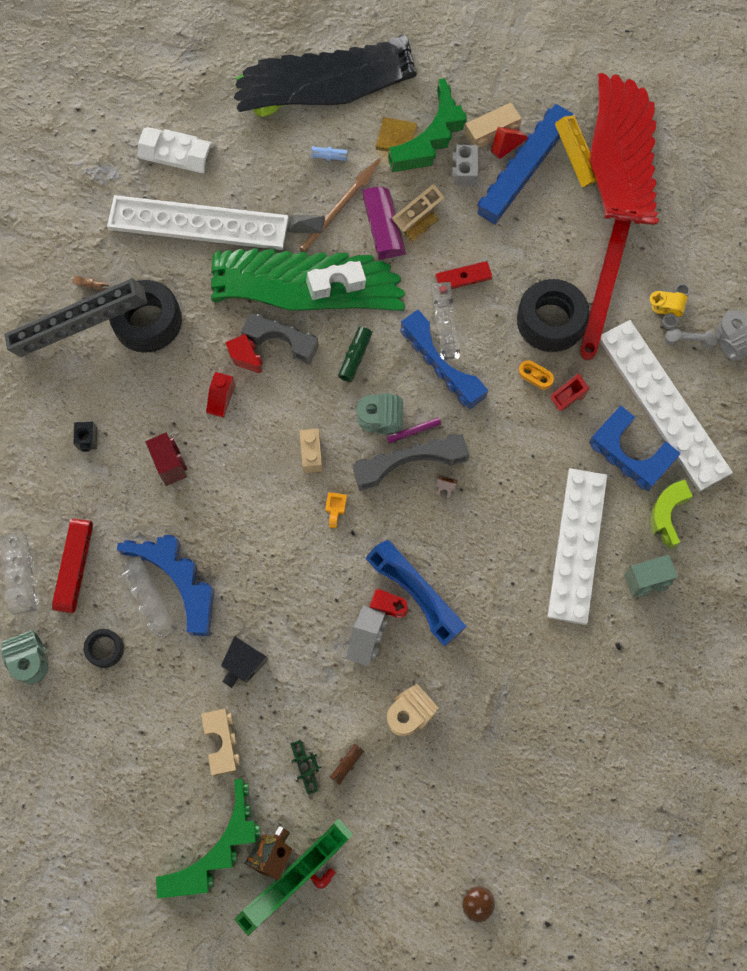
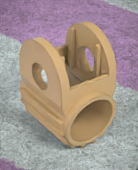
(416, 705)

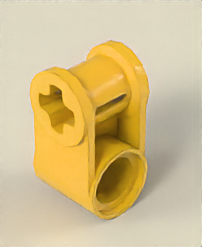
(668, 303)

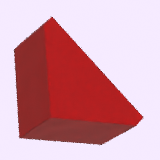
(506, 140)

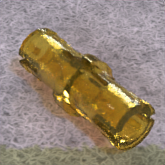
(421, 226)

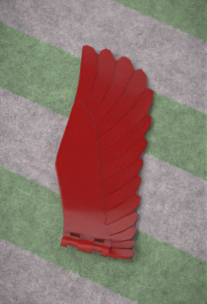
(623, 149)

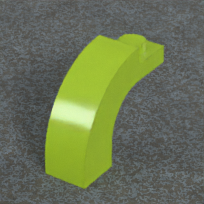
(672, 496)

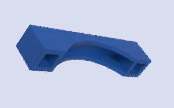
(466, 387)
(441, 618)

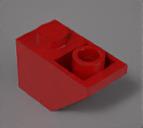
(243, 355)

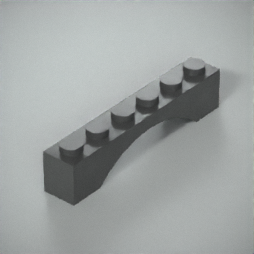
(448, 451)

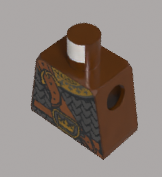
(270, 854)

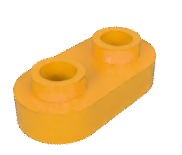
(537, 373)

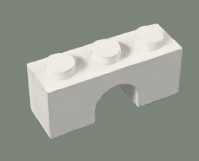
(349, 274)

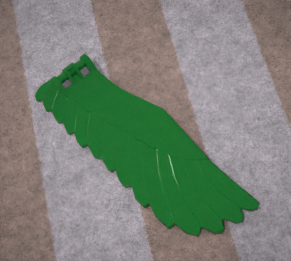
(282, 276)

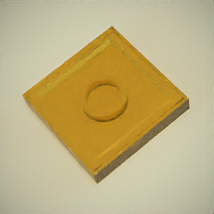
(394, 133)

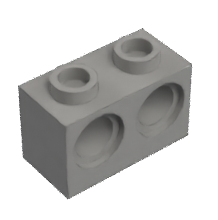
(467, 165)

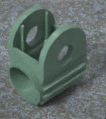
(387, 416)
(21, 651)

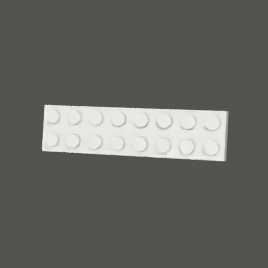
(577, 547)

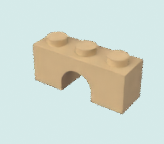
(225, 760)

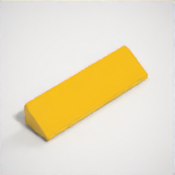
(576, 149)

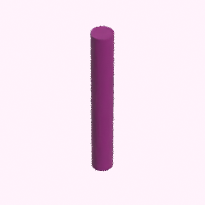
(413, 430)

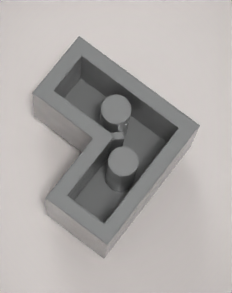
(365, 635)

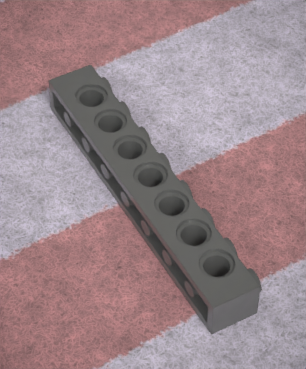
(76, 318)

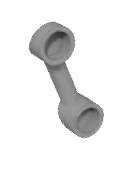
(670, 320)
(707, 340)

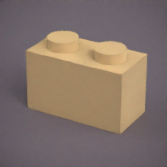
(311, 451)

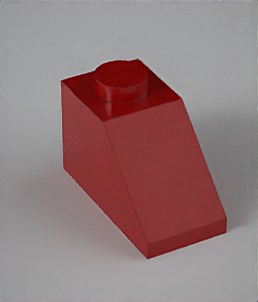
(220, 394)

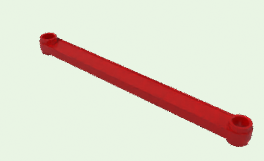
(604, 289)

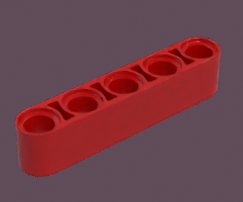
(72, 566)

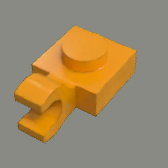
(335, 506)

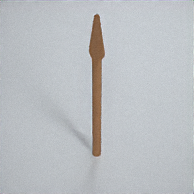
(361, 180)

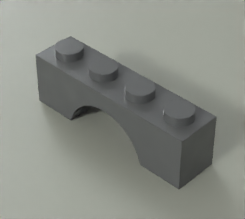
(261, 329)

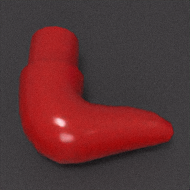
(322, 882)

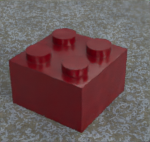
(167, 458)

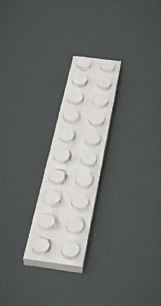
(198, 222)
(665, 405)

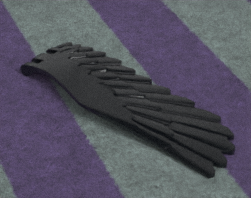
(325, 77)

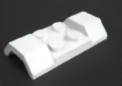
(174, 149)

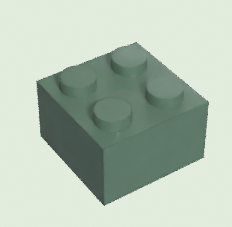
(650, 576)

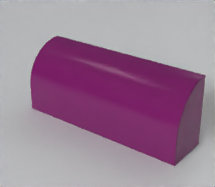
(384, 231)

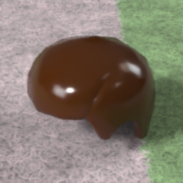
(478, 904)

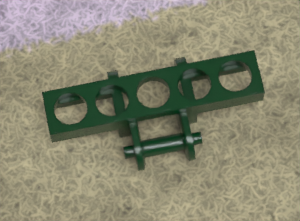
(304, 774)

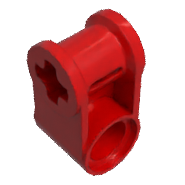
(387, 602)

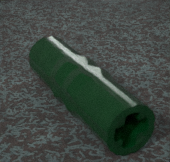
(355, 353)

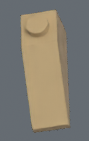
(418, 208)

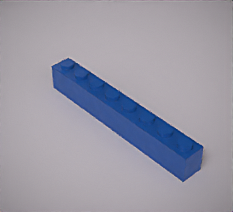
(522, 166)

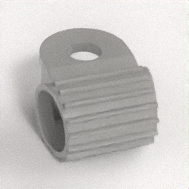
(733, 335)

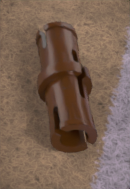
(346, 764)

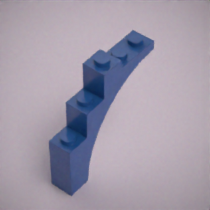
(165, 555)

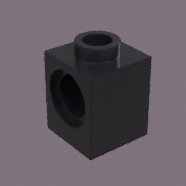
(82, 429)

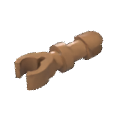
(91, 283)

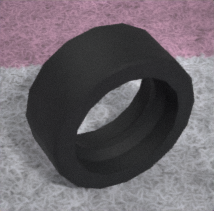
(95, 635)

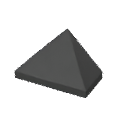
(306, 224)

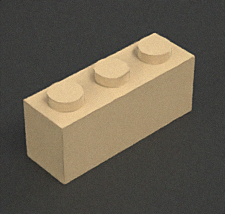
(483, 129)

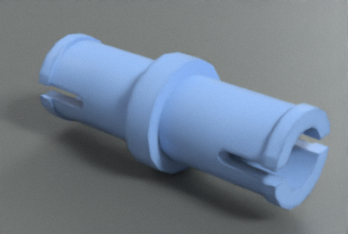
(329, 153)

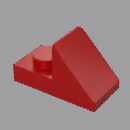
(571, 391)

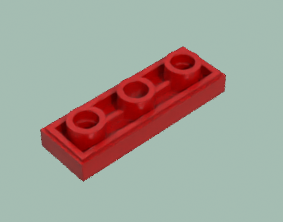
(473, 274)

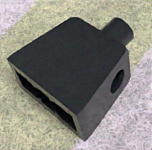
(241, 662)

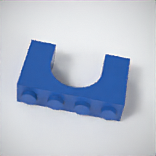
(644, 472)

